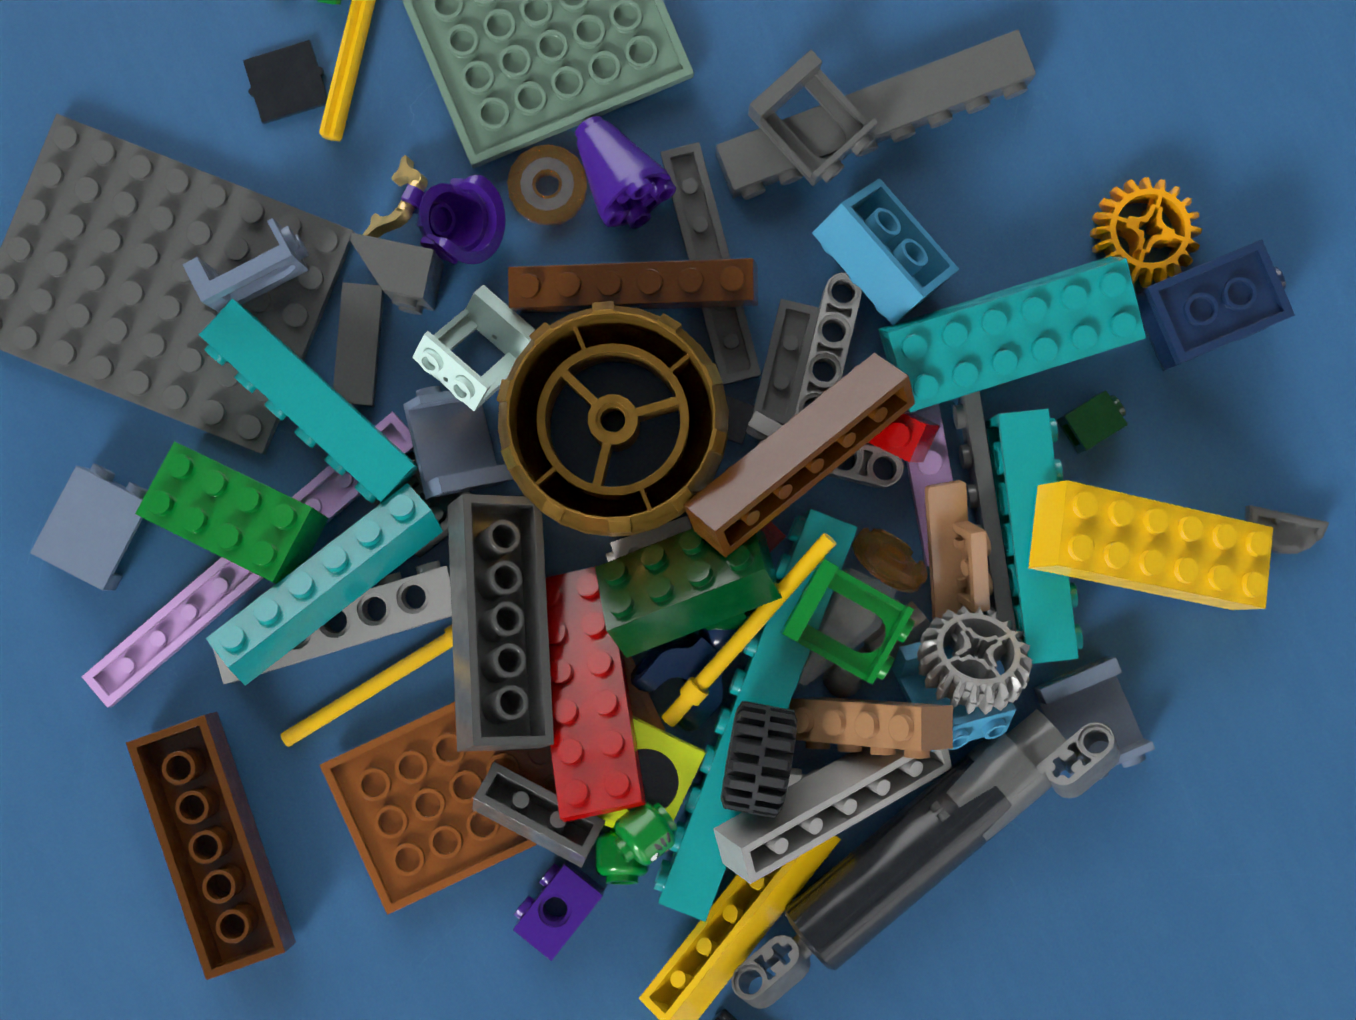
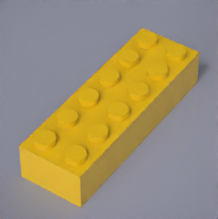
(1150, 546)

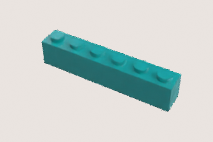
(308, 401)
(325, 584)

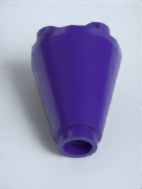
(620, 174)

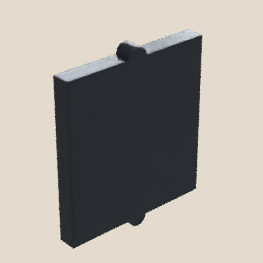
(286, 82)

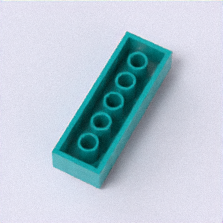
(1015, 331)
(1041, 600)

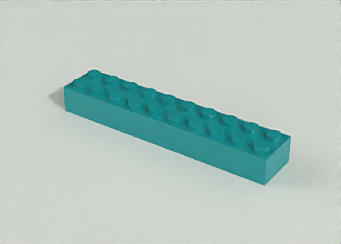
(769, 678)

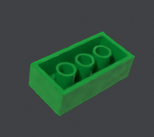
(231, 514)

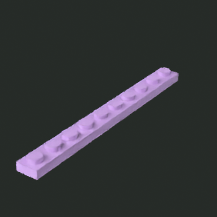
(214, 591)

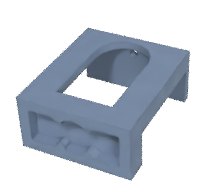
(216, 289)

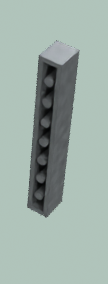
(897, 104)

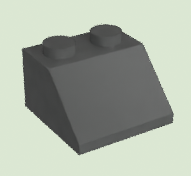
(403, 271)

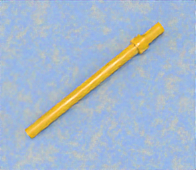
(368, 688)
(696, 689)

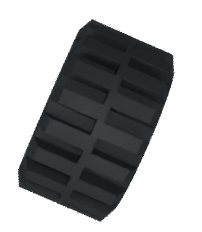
(759, 759)

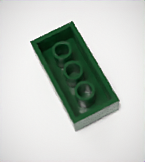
(682, 588)

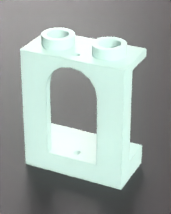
(497, 324)

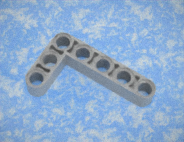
(835, 355)

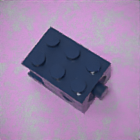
(1213, 305)

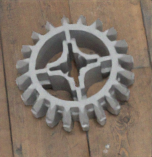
(971, 673)

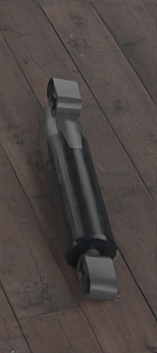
(924, 847)

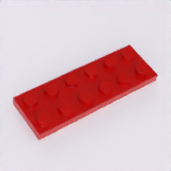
(591, 705)

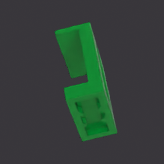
(891, 612)

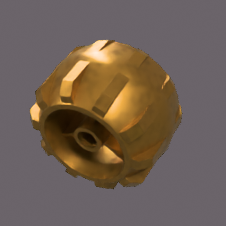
(598, 337)

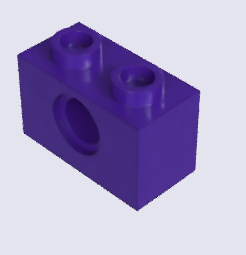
(551, 932)

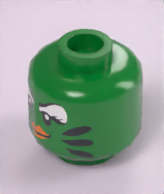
(644, 833)

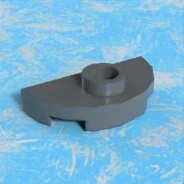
(1290, 532)

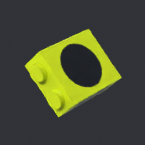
(665, 766)

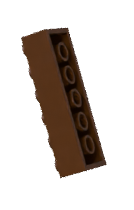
(211, 845)

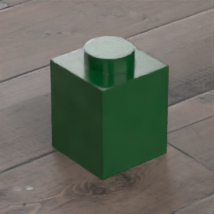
(1093, 421)

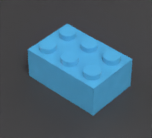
(885, 251)

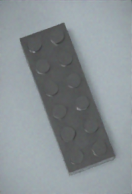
(499, 624)

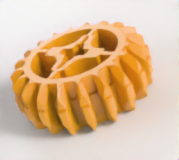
(1157, 201)

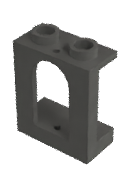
(808, 74)

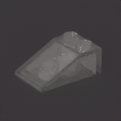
(846, 624)

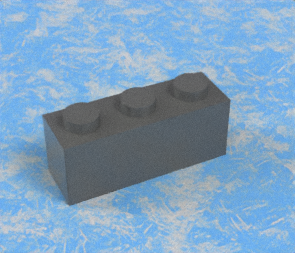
(535, 814)

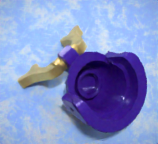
(456, 219)

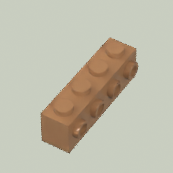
(873, 724)

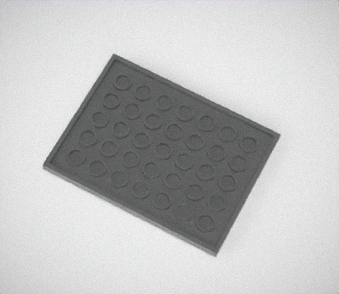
(103, 289)

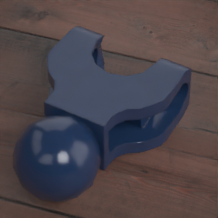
(684, 660)

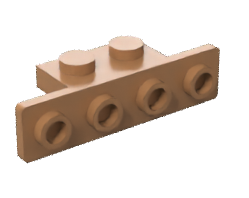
(956, 552)

